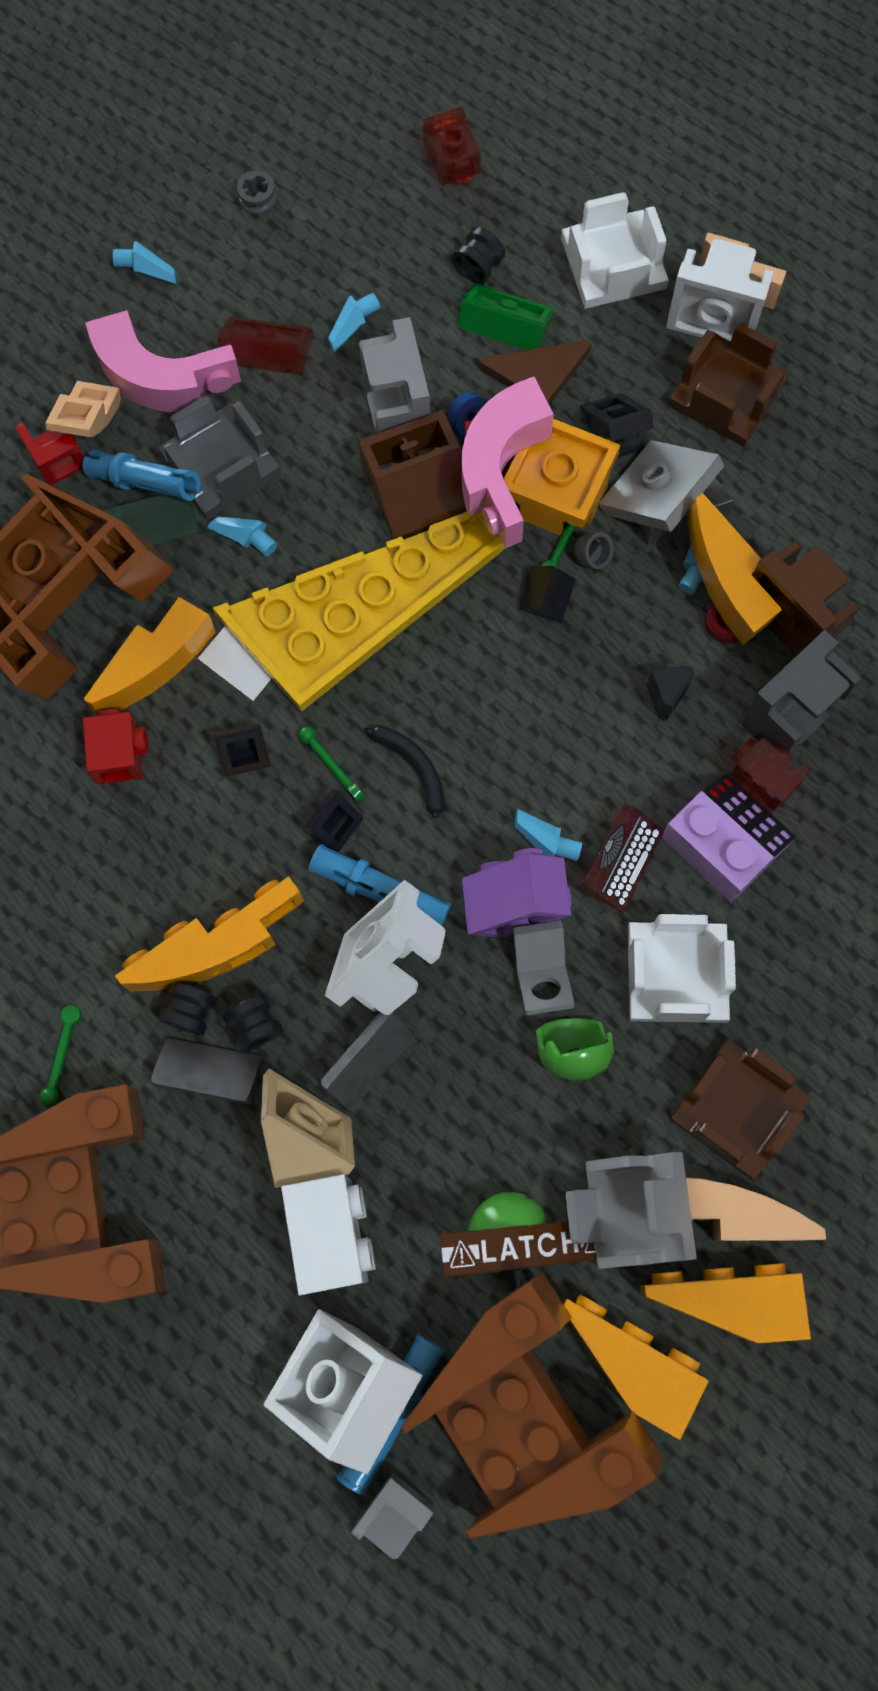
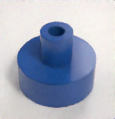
(464, 409)

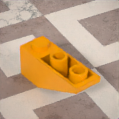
(751, 1307)
(647, 1381)

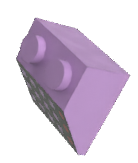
(727, 836)

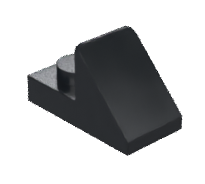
(619, 421)

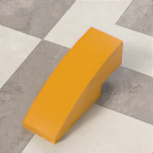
(728, 570)
(151, 658)

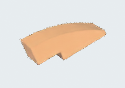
(747, 1215)

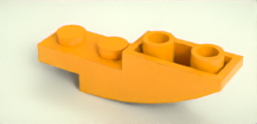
(195, 955)

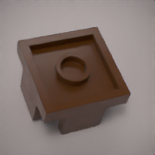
(730, 383)
(801, 592)
(742, 1108)

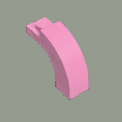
(157, 380)
(499, 431)

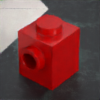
(114, 746)

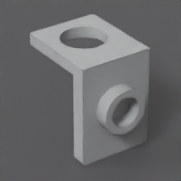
(542, 959)

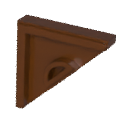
(549, 365)

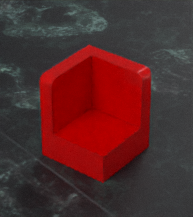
(54, 453)

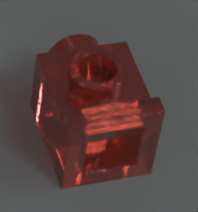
(451, 147)
(768, 773)

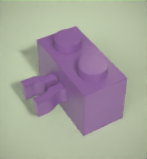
(516, 893)

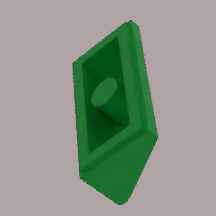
(504, 317)

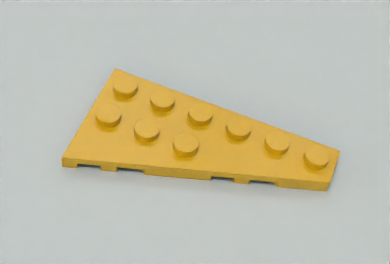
(348, 610)

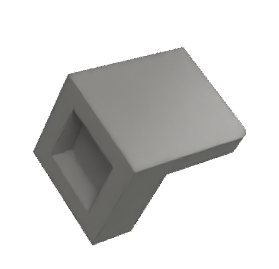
(394, 1516)

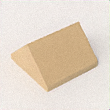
(303, 1133)

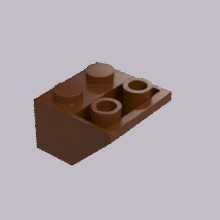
(415, 474)

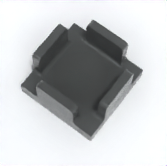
(223, 450)
(800, 694)

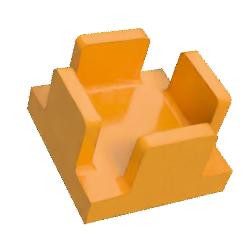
(562, 477)

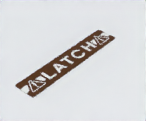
(511, 1249)

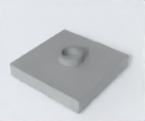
(661, 485)

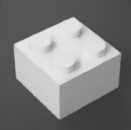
(327, 1234)
(342, 1392)

